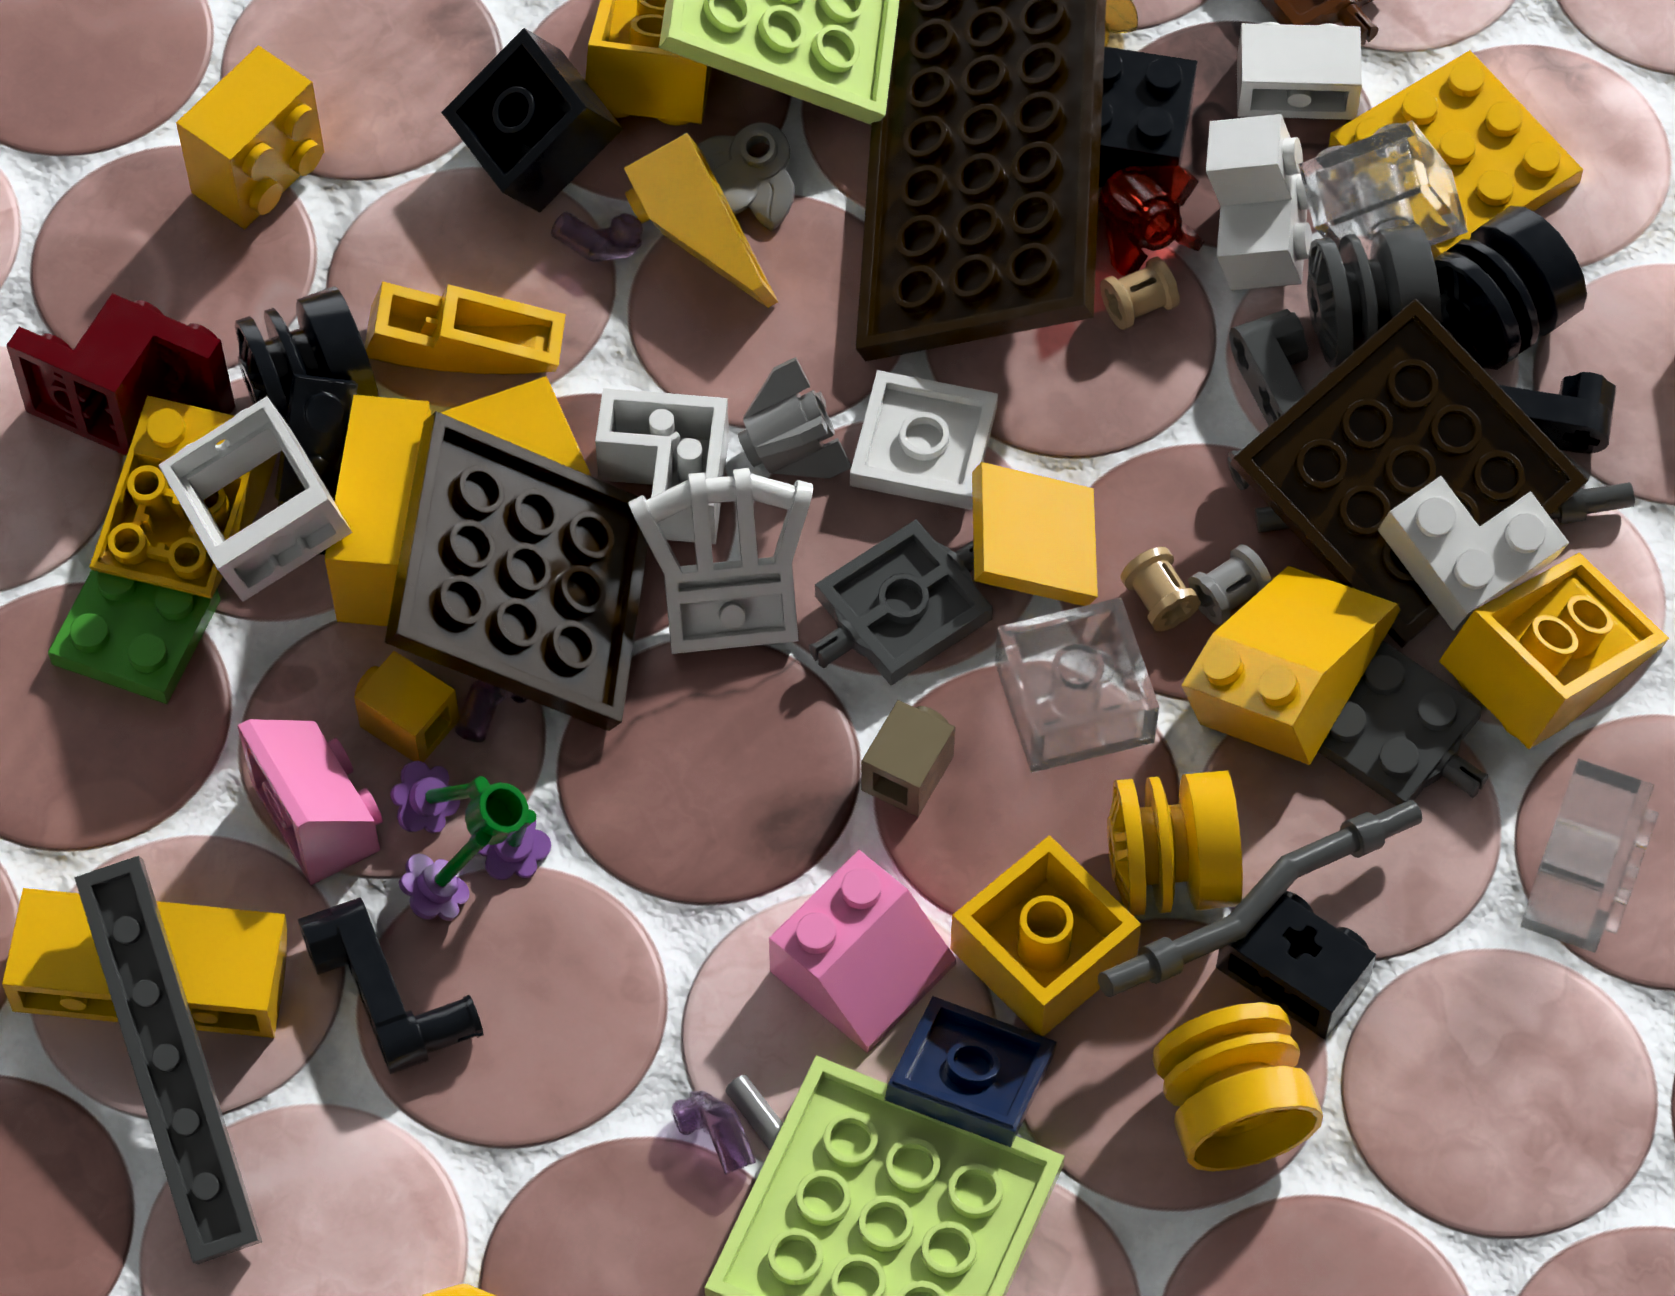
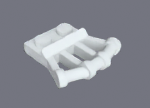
(730, 600)

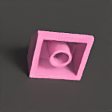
(310, 795)
(860, 951)

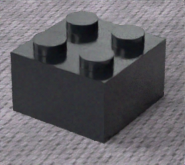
(1144, 110)
(531, 120)

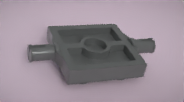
(901, 603)
(1403, 730)

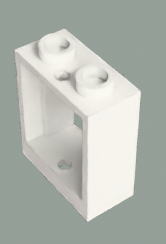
(281, 537)

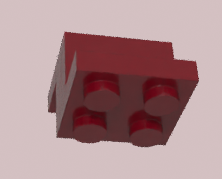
(113, 368)

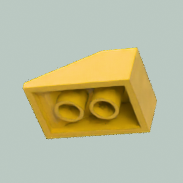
(635, 74)
(1551, 648)
(1288, 662)

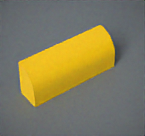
(224, 956)

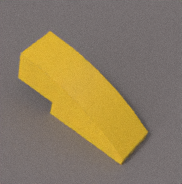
(462, 332)

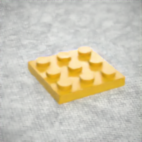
(1482, 134)

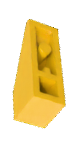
(689, 208)

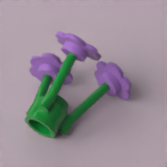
(498, 825)

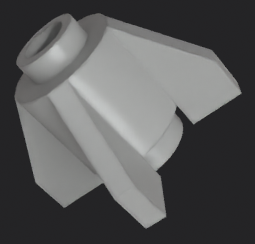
(789, 428)

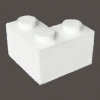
(1260, 201)
(660, 442)
(1466, 563)

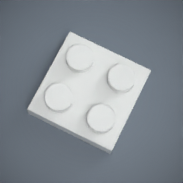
(923, 439)

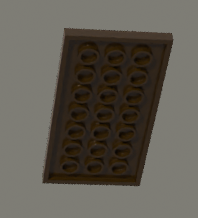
(983, 174)

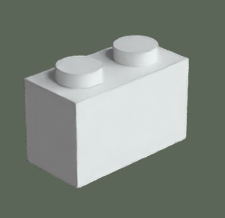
(1299, 71)

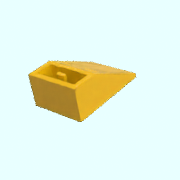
(146, 527)

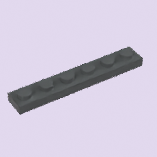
(168, 1060)

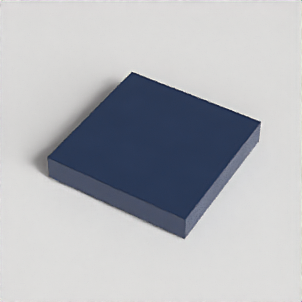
(970, 1071)

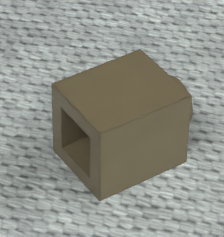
(908, 757)

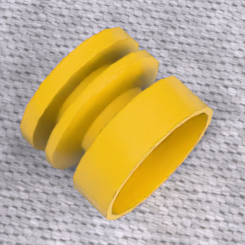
(1176, 843)
(1237, 1087)

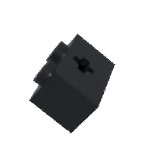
(1315, 986)

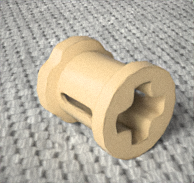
(1139, 293)
(1160, 588)

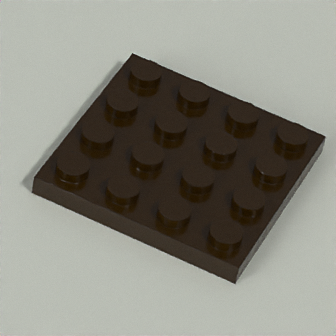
(1382, 431)
(519, 573)

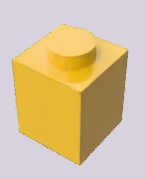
(405, 707)

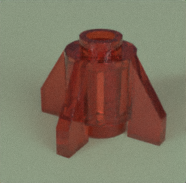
(1145, 213)

